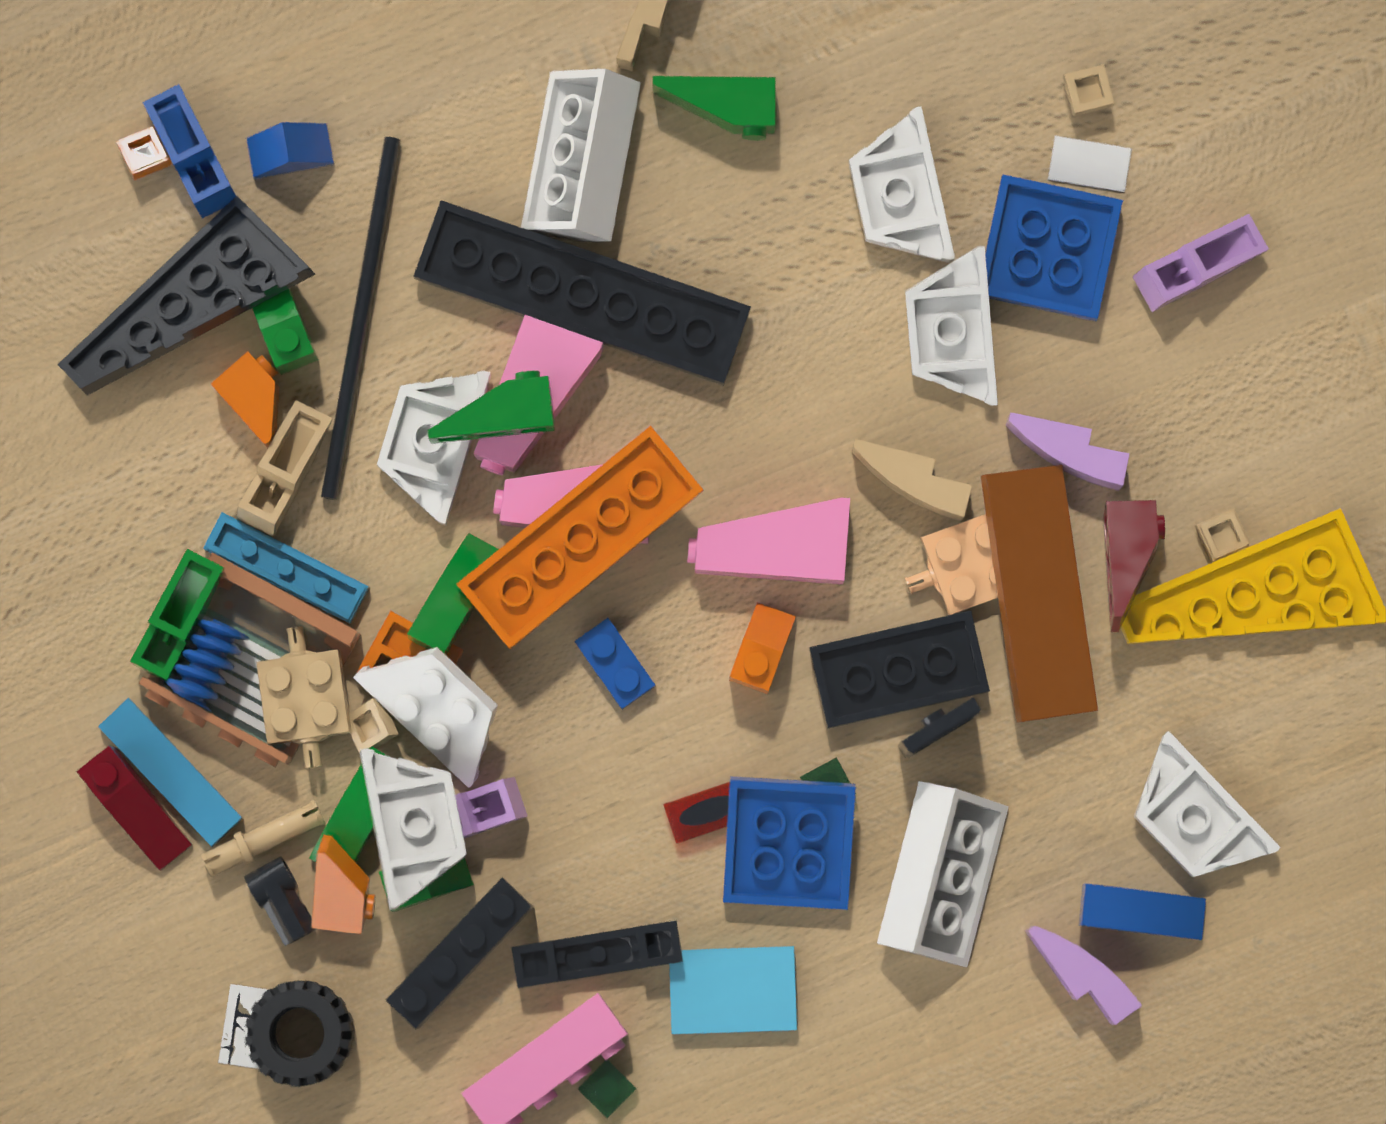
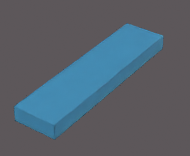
(286, 568)
(170, 772)

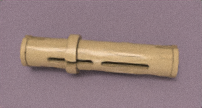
(263, 838)

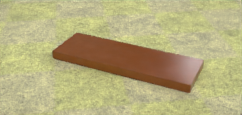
(1039, 593)

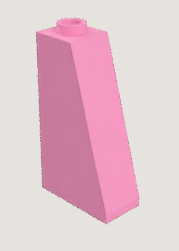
(556, 354)
(532, 495)
(781, 545)

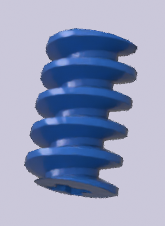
(206, 662)

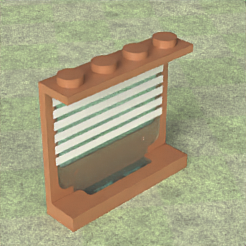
(262, 615)

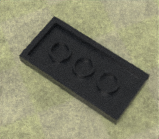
(899, 669)

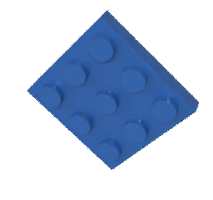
(1050, 247)
(789, 842)

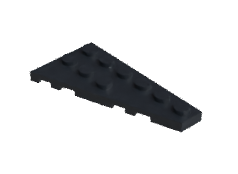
(207, 282)

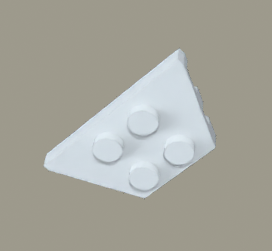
(901, 191)
(953, 328)
(425, 469)
(436, 706)
(1196, 815)
(412, 822)

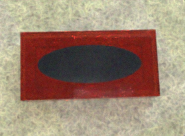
(699, 813)

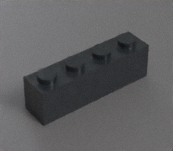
(459, 953)

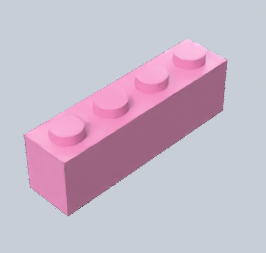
(546, 1062)

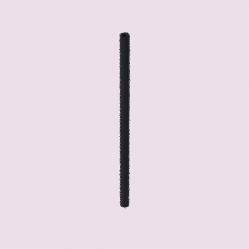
(360, 318)

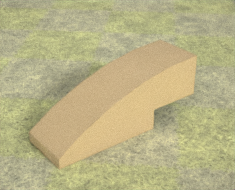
(283, 468)
(913, 478)

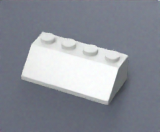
(581, 154)
(942, 874)

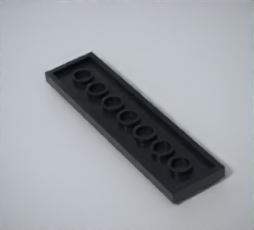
(582, 292)

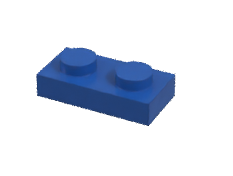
(615, 663)

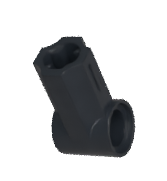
(277, 893)

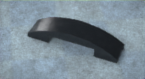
(597, 954)

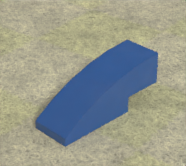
(190, 151)
(1142, 911)

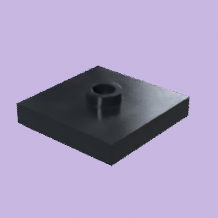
(939, 725)

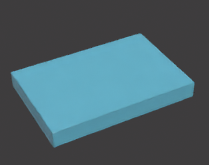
(733, 990)

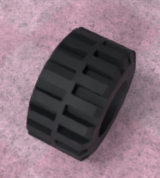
(263, 1041)

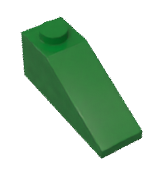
(731, 103)
(285, 332)
(506, 410)

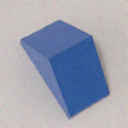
(289, 148)

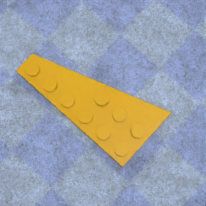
(1279, 585)

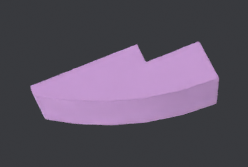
(1200, 262)
(1070, 447)
(490, 806)
(1084, 973)

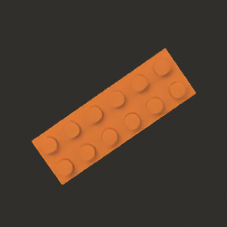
(580, 537)

